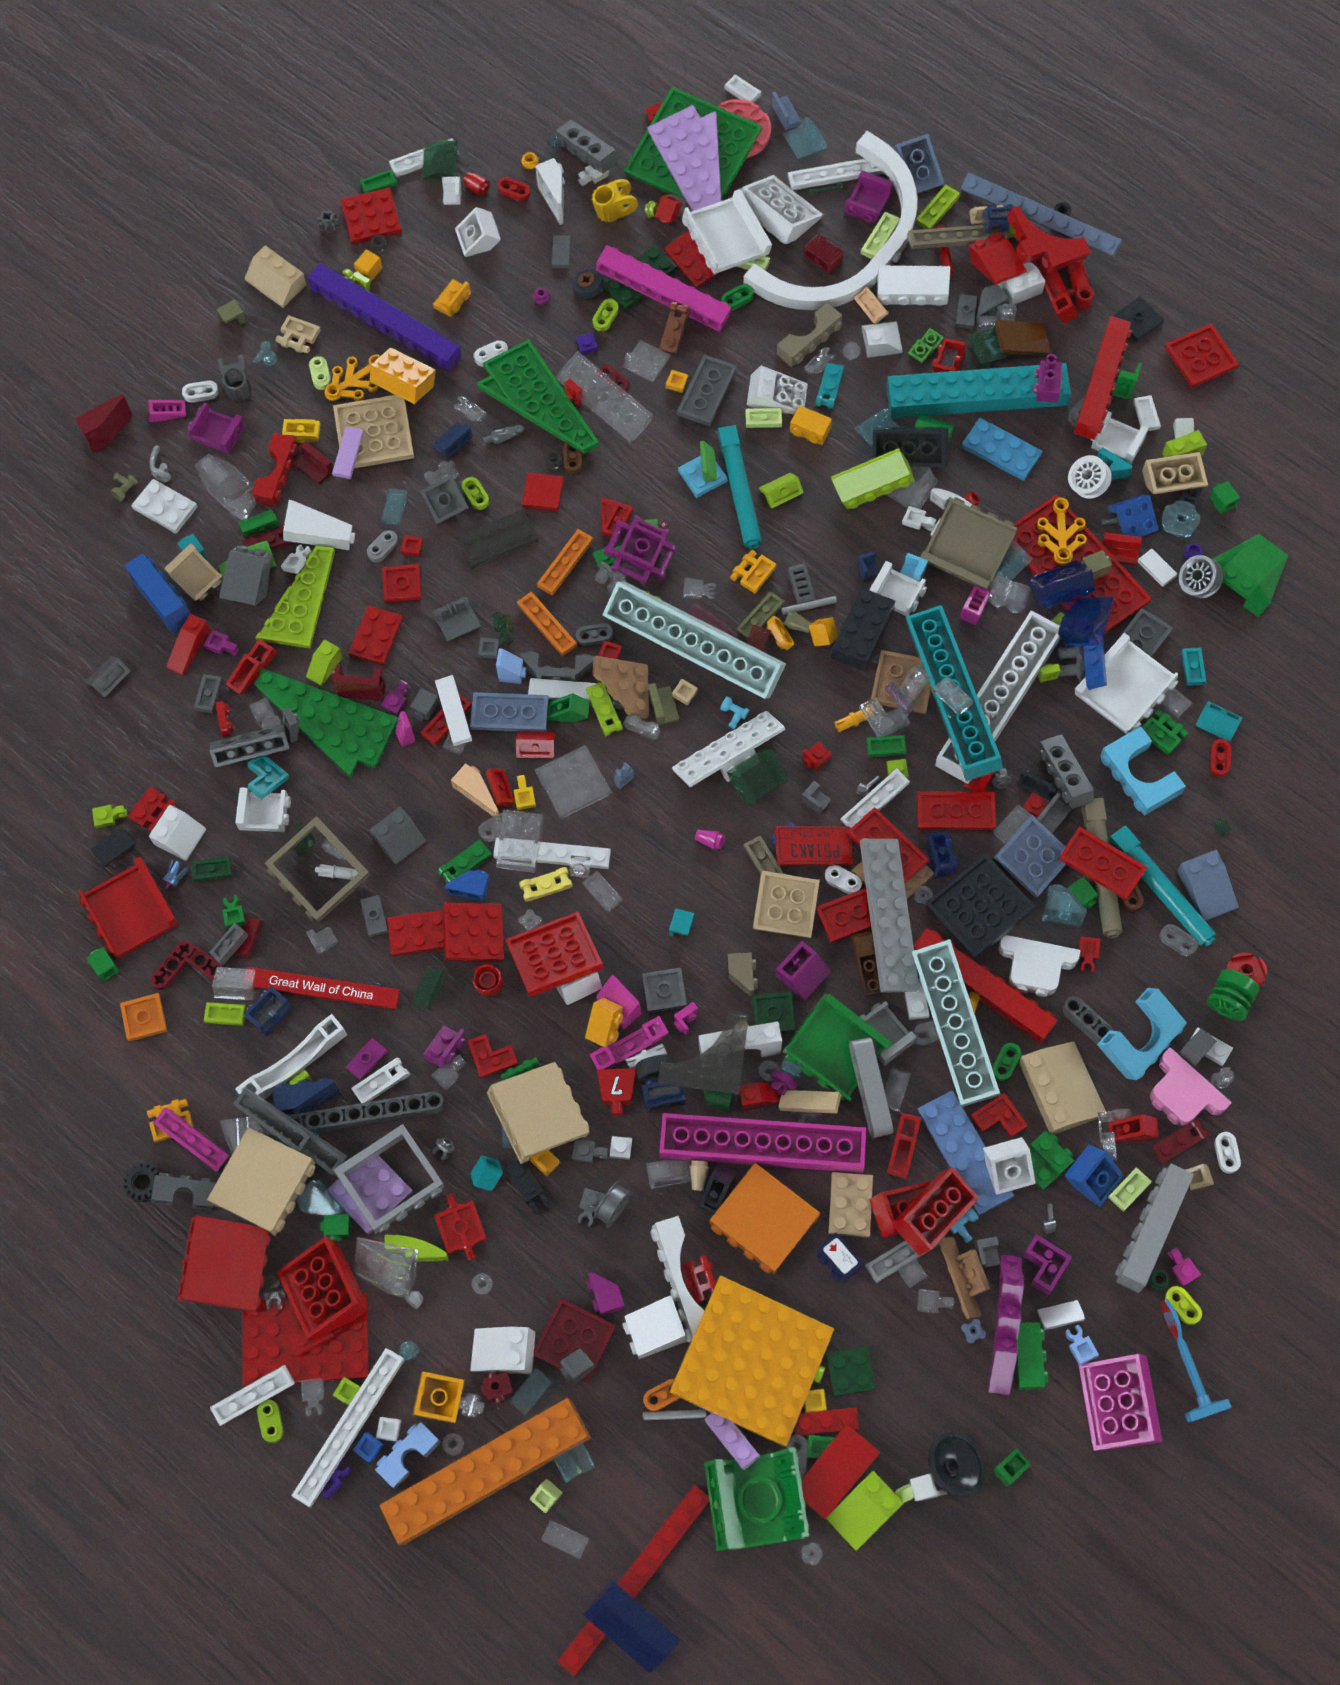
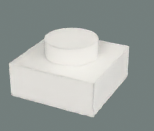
(621, 1148)

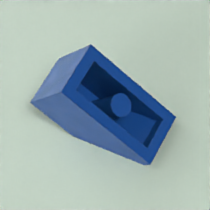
(470, 885)

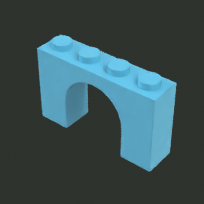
(1145, 795)
(1165, 1025)

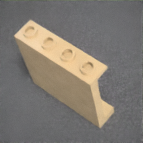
(537, 1111)
(262, 1181)

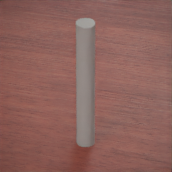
(809, 605)
(677, 1414)

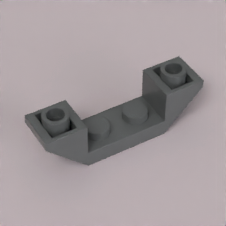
(583, 666)

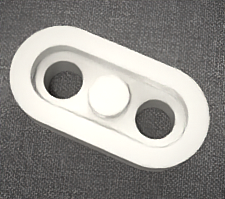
(490, 351)
(200, 391)
(841, 881)
(1227, 1153)

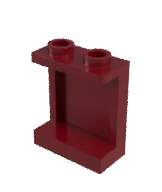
(359, 687)

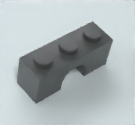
(166, 1186)

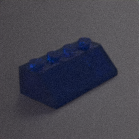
(631, 1626)

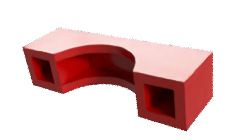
(268, 489)

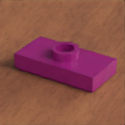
(366, 1059)

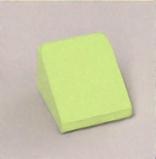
(546, 1495)

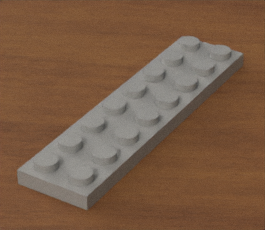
(889, 915)

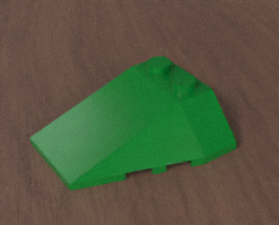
(1253, 571)

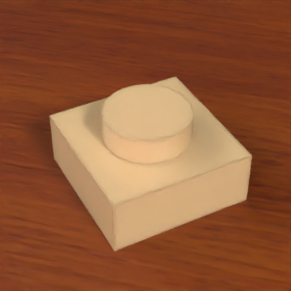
(684, 692)

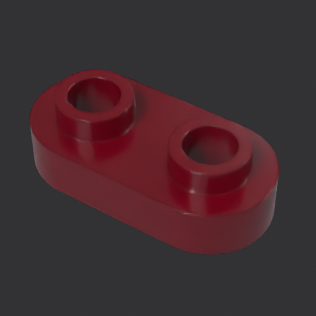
(616, 376)

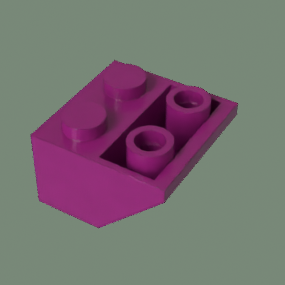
(803, 971)

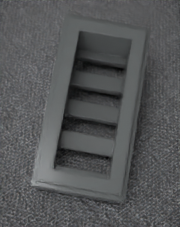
(800, 572)

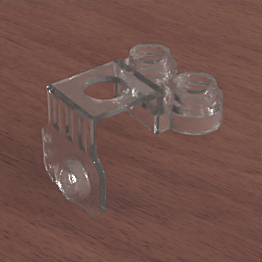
(1108, 1138)

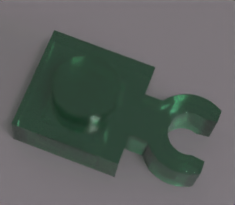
(503, 625)

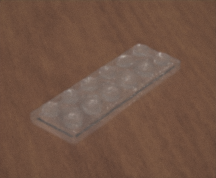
(606, 397)

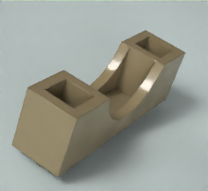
(795, 348)

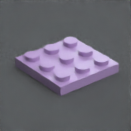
(377, 1188)

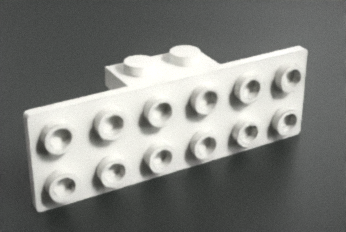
(729, 749)

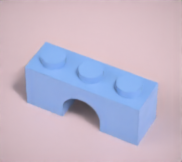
(392, 1467)

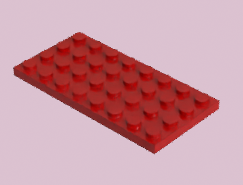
(1119, 584)

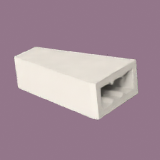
(316, 528)

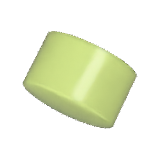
(905, 1493)

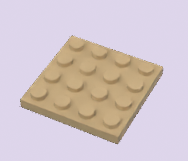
(384, 428)

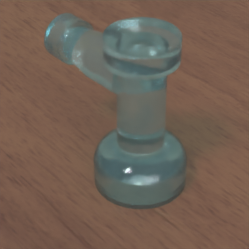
(265, 354)

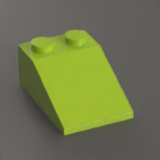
(864, 1510)

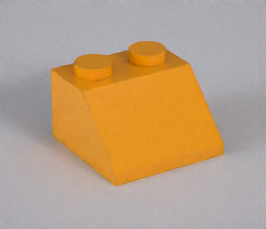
(438, 1397)

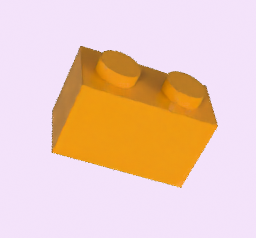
(810, 425)
(604, 1022)

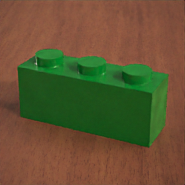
(1030, 1357)

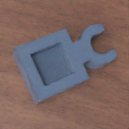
(623, 775)

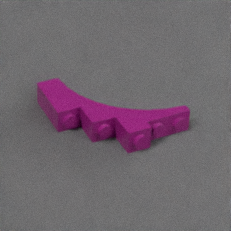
(1007, 1325)

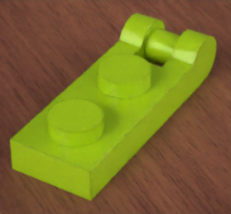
(603, 708)

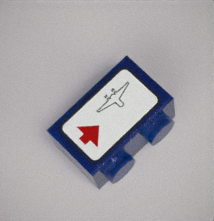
(839, 1258)

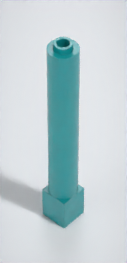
(739, 485)
(1178, 905)

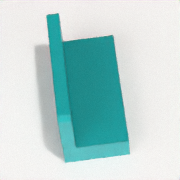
(1218, 721)

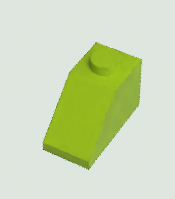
(324, 662)

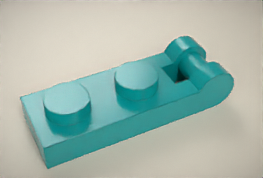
(829, 385)

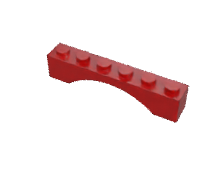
(1057, 293)

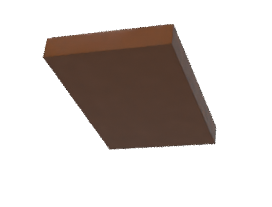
(1022, 337)

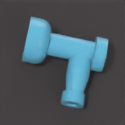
(739, 712)
(971, 1216)

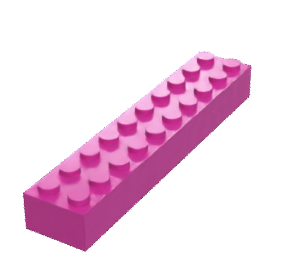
(763, 1143)

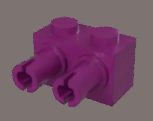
(1049, 380)

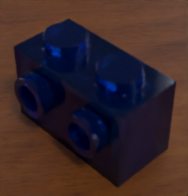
(941, 854)

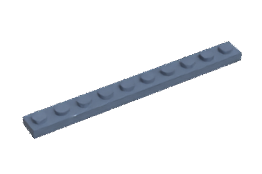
(1041, 214)

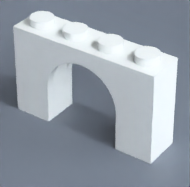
(762, 1037)

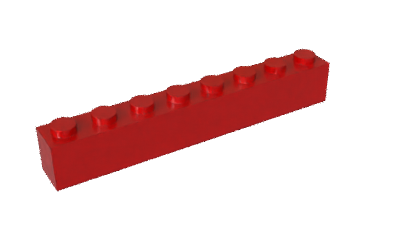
(1102, 378)
(996, 993)

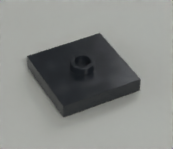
(1142, 318)

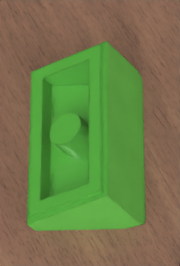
(708, 462)

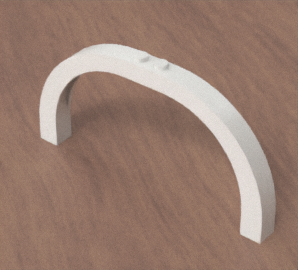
(814, 298)

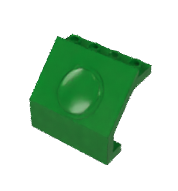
(757, 1503)

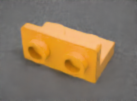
(452, 297)

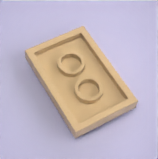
(850, 1204)

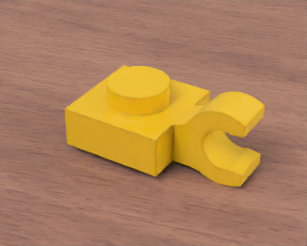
(524, 795)

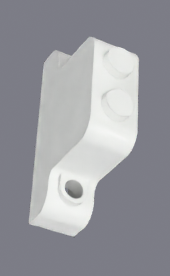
(1036, 964)

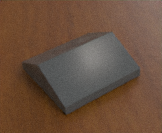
(444, 499)

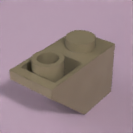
(741, 971)

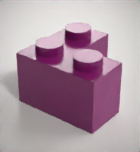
(1051, 1263)

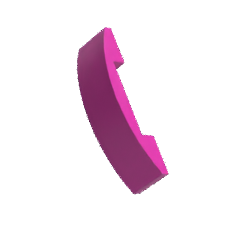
(630, 1045)

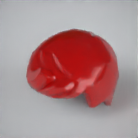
(488, 980)

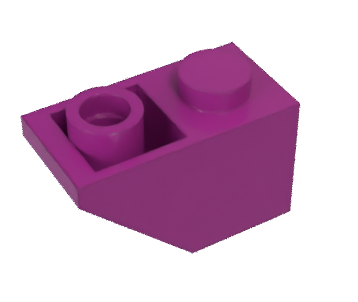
(606, 1293)

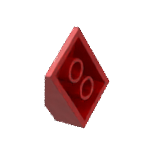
(996, 258)
(891, 1204)

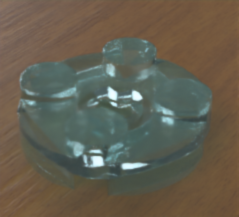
(1178, 528)

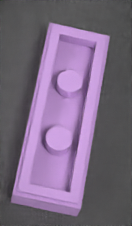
(348, 452)

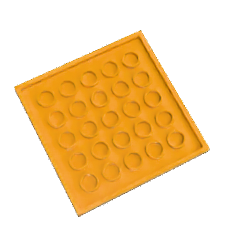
(752, 1361)

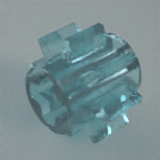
(790, 1068)

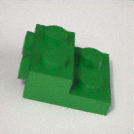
(1048, 1159)

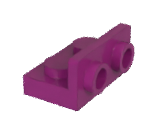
(444, 1046)

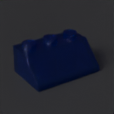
(1062, 584)

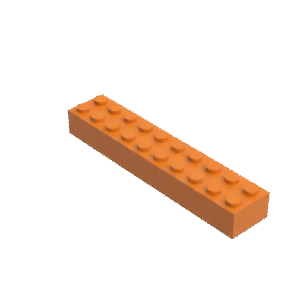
(484, 1471)

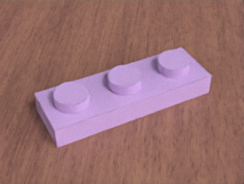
(733, 1440)

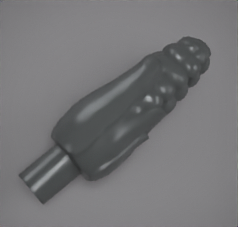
(501, 435)

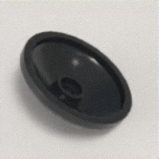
(964, 1461)

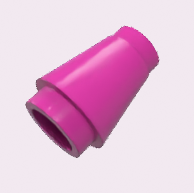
(710, 838)

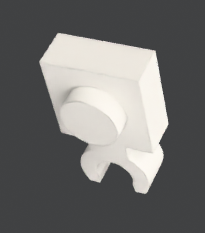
(296, 561)

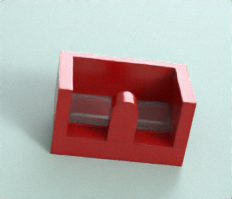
(950, 356)

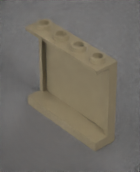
(969, 543)

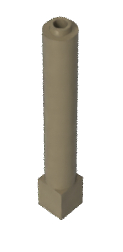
(1094, 821)

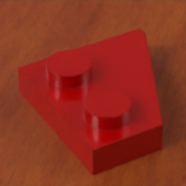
(611, 513)

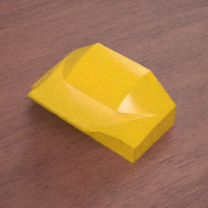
(302, 430)

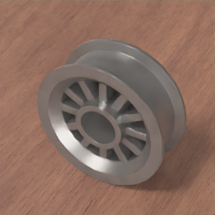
(1211, 576)
(613, 1204)

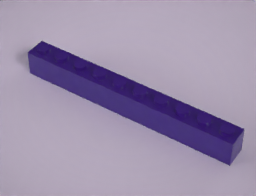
(384, 317)

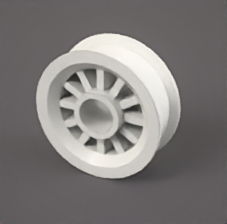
(1096, 484)

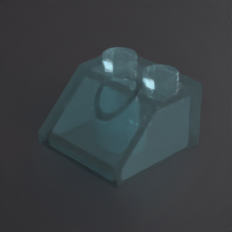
(1062, 907)

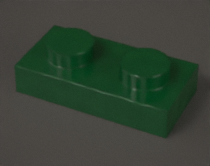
(211, 869)

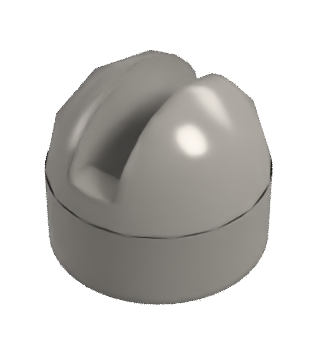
(415, 1299)

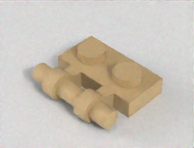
(298, 329)

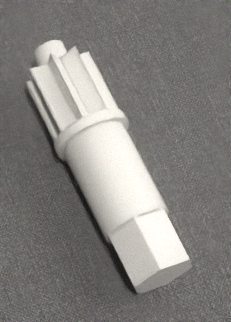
(336, 872)

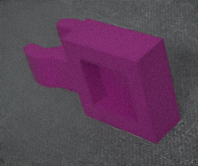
(219, 642)
(396, 701)

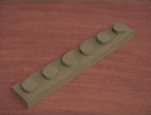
(950, 236)

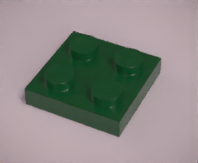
(774, 1008)
(850, 1371)

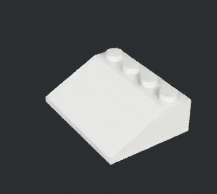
(780, 209)

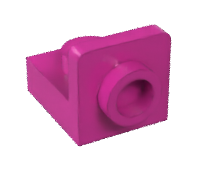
(686, 1014)

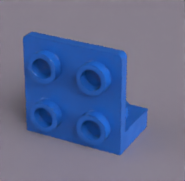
(1135, 516)

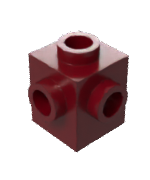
(505, 1387)

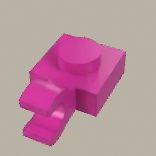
(1184, 1269)

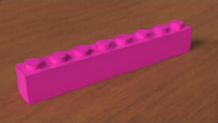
(662, 287)

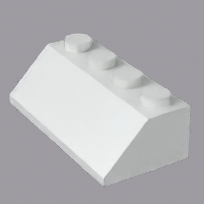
(913, 285)

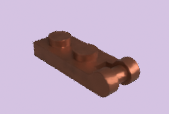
(674, 328)

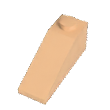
(470, 784)

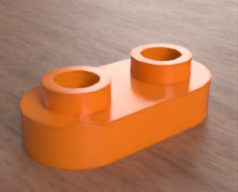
(662, 1393)

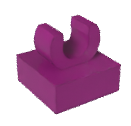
(782, 1082)

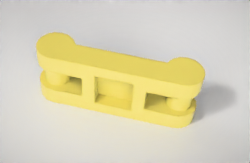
(546, 884)

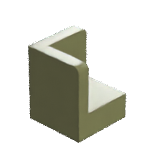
(231, 311)

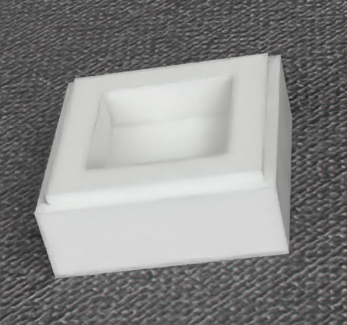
(388, 1429)

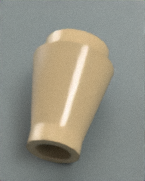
(698, 1174)

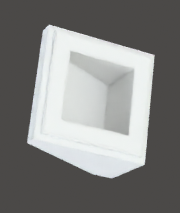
(1183, 426)

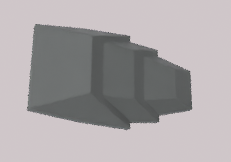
(1075, 669)

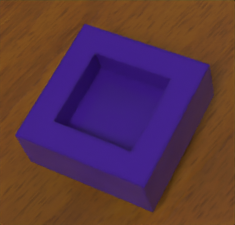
(586, 343)

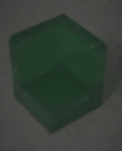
(305, 843)

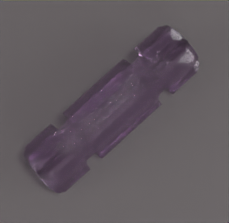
(899, 698)

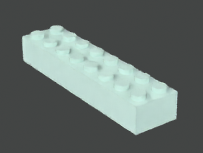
(956, 1023)

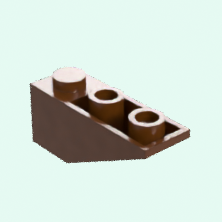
(866, 962)

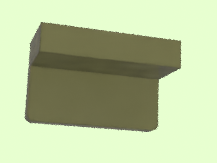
(663, 704)

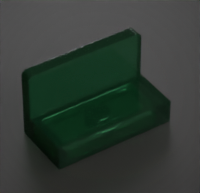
(429, 988)

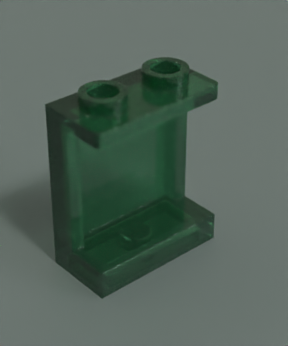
(757, 775)

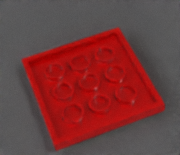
(554, 954)

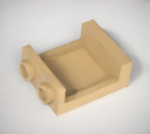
(193, 573)

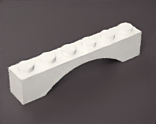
(319, 1041)
(669, 1239)

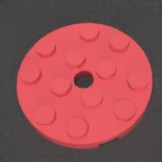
(751, 112)

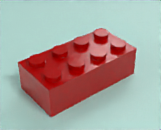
(935, 1211)

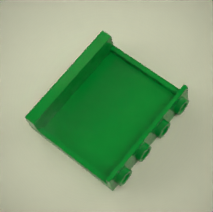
(823, 1045)

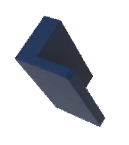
(453, 439)

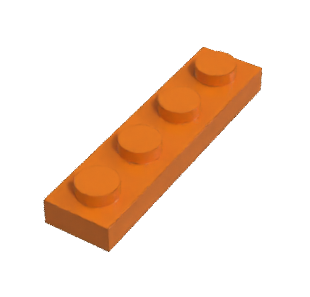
(565, 562)
(547, 624)

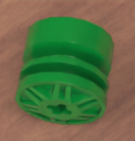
(1233, 995)

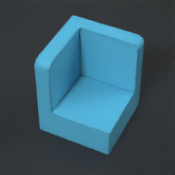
(914, 567)

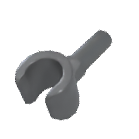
(863, 789)
(1049, 1226)

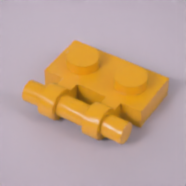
(757, 574)
(176, 1105)

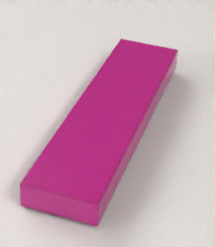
(191, 1139)

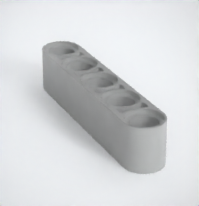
(871, 1087)

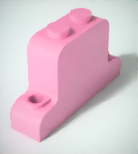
(1185, 1091)

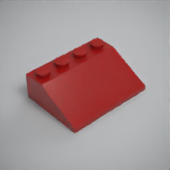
(322, 1289)

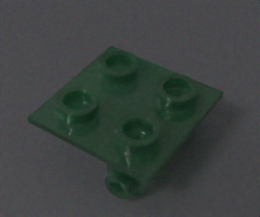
(986, 346)

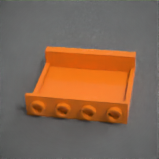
(763, 1219)

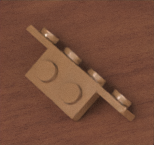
(966, 1275)

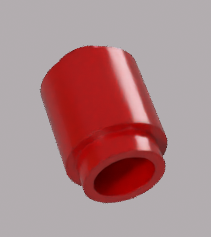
(476, 183)

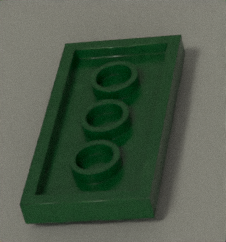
(627, 296)

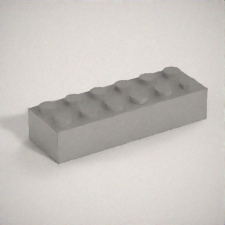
(1155, 1226)

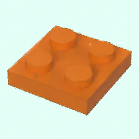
(143, 1017)

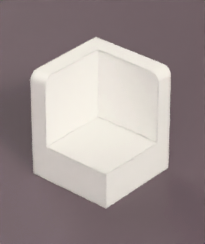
(452, 190)
(925, 1488)

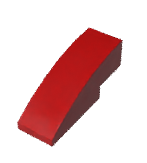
(251, 666)
(904, 1145)

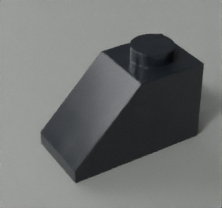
(717, 1188)

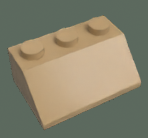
(275, 277)
(1174, 473)

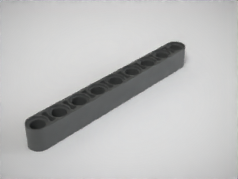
(365, 1110)

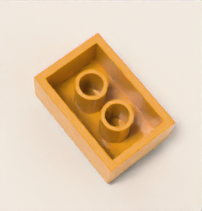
(402, 375)

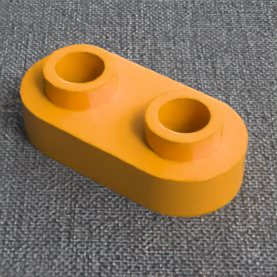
(780, 633)

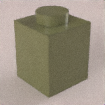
(1098, 563)

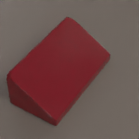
(252, 928)

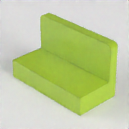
(782, 489)

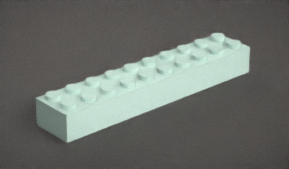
(694, 639)

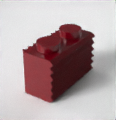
(824, 253)

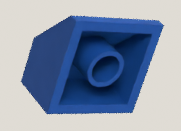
(1094, 1175)

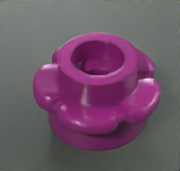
(541, 299)

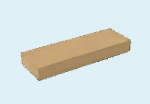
(810, 1101)

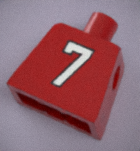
(617, 1088)

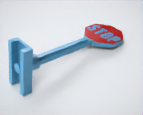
(1205, 1407)

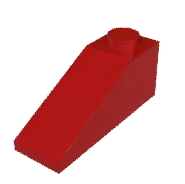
(188, 644)

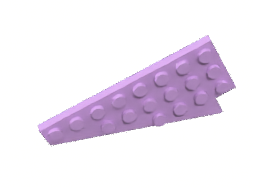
(691, 154)

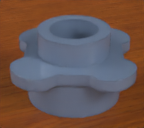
(967, 1329)

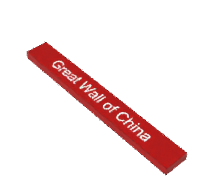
(326, 988)

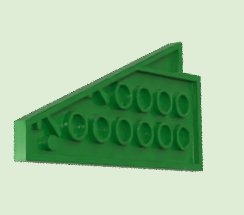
(529, 388)
(336, 725)

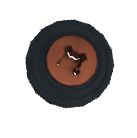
(588, 283)

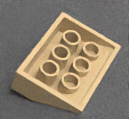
(1061, 1087)

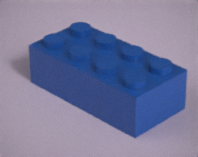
(158, 592)

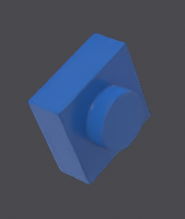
(368, 1447)

